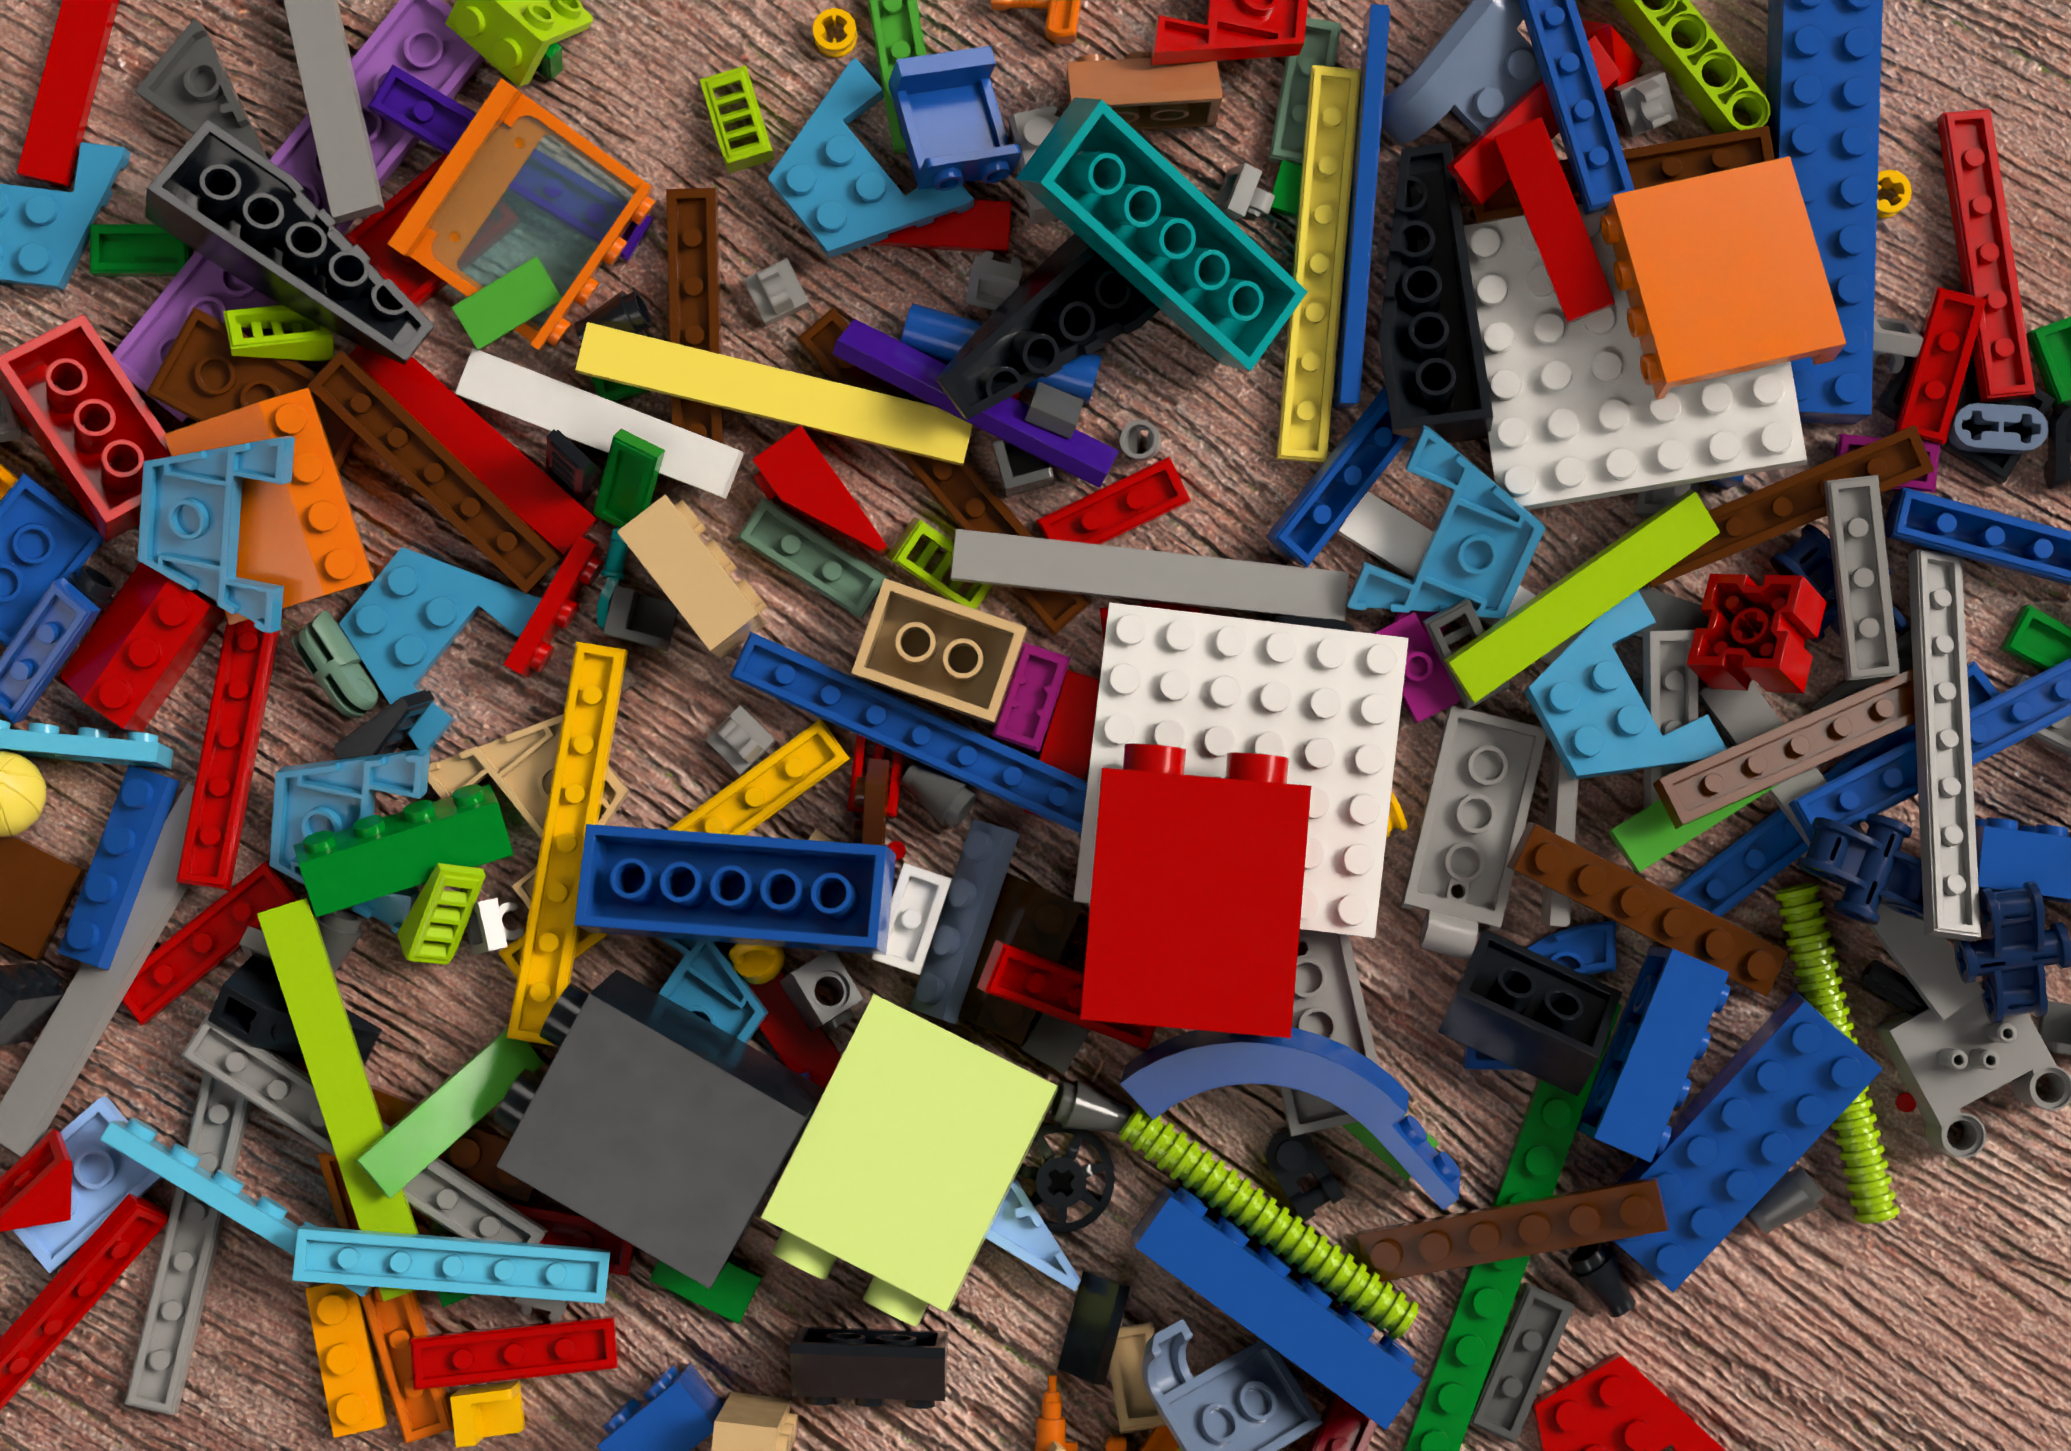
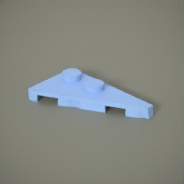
(1025, 1235)

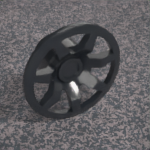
(1063, 1179)

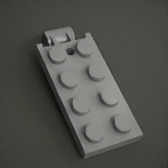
(1471, 827)
(1331, 1005)

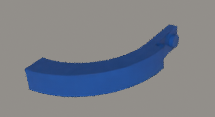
(1305, 1063)

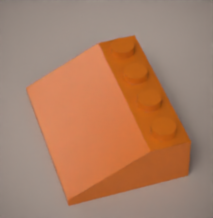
(291, 531)

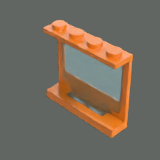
(522, 191)

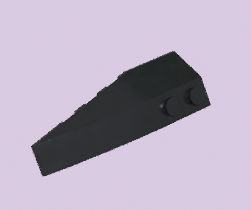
(276, 240)
(1429, 308)
(1050, 319)

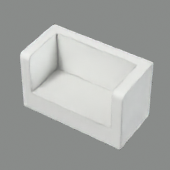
(914, 917)

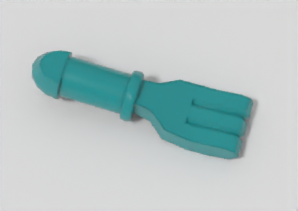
(613, 572)

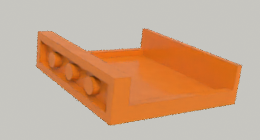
(1721, 275)

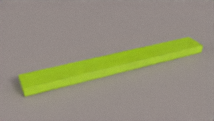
(333, 1062)

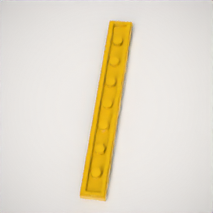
(744, 803)
(572, 804)

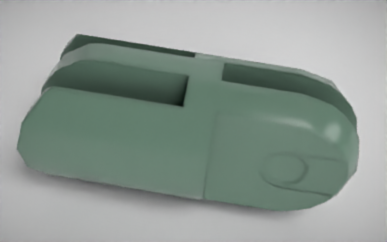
(335, 665)

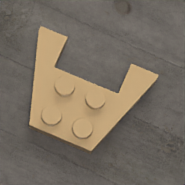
(524, 771)

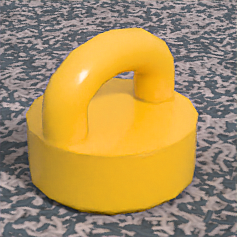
(757, 962)

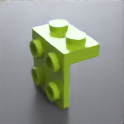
(516, 32)

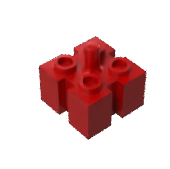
(1756, 633)

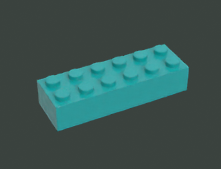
(1161, 233)

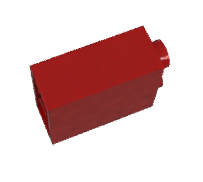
(1196, 894)

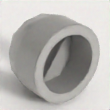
(1131, 440)

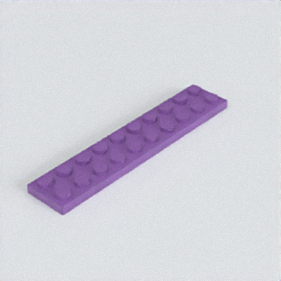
(409, 38)

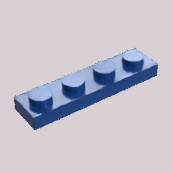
(118, 867)

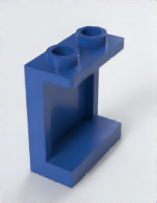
(952, 118)

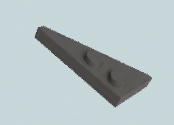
(194, 87)

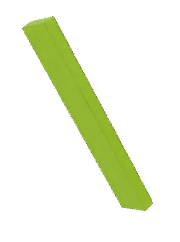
(1582, 596)

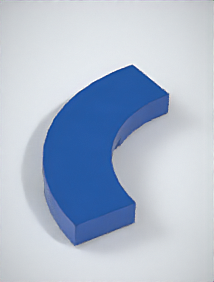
(1582, 947)

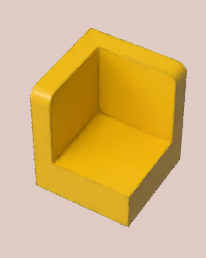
(486, 1412)

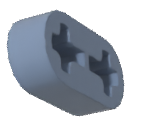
(1997, 418)

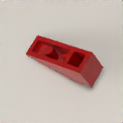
(810, 487)

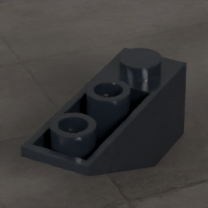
(257, 1013)

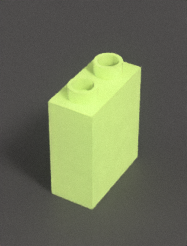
(906, 1160)

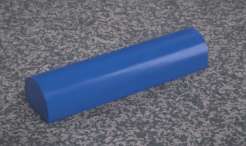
(944, 334)
(1338, 484)
(1980, 535)

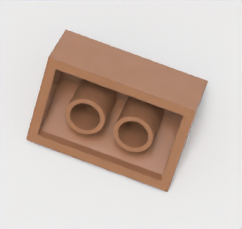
(1147, 93)

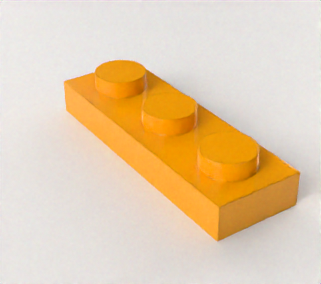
(346, 1359)

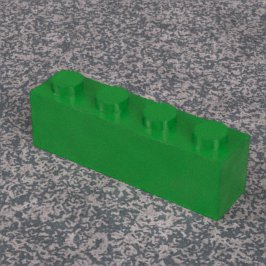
(402, 848)

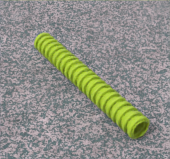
(1822, 991)
(1270, 1223)

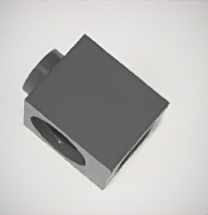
(829, 971)

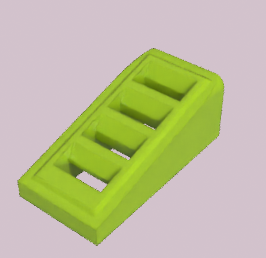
(747, 155)
(306, 342)
(906, 543)
(439, 942)

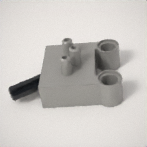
(1961, 1059)

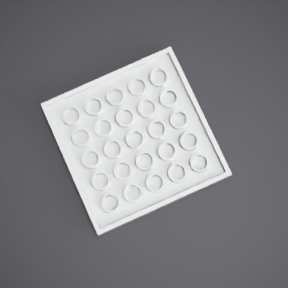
(1573, 395)
(1267, 690)

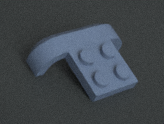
(1471, 70)
(1233, 1406)

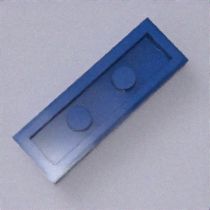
(42, 647)

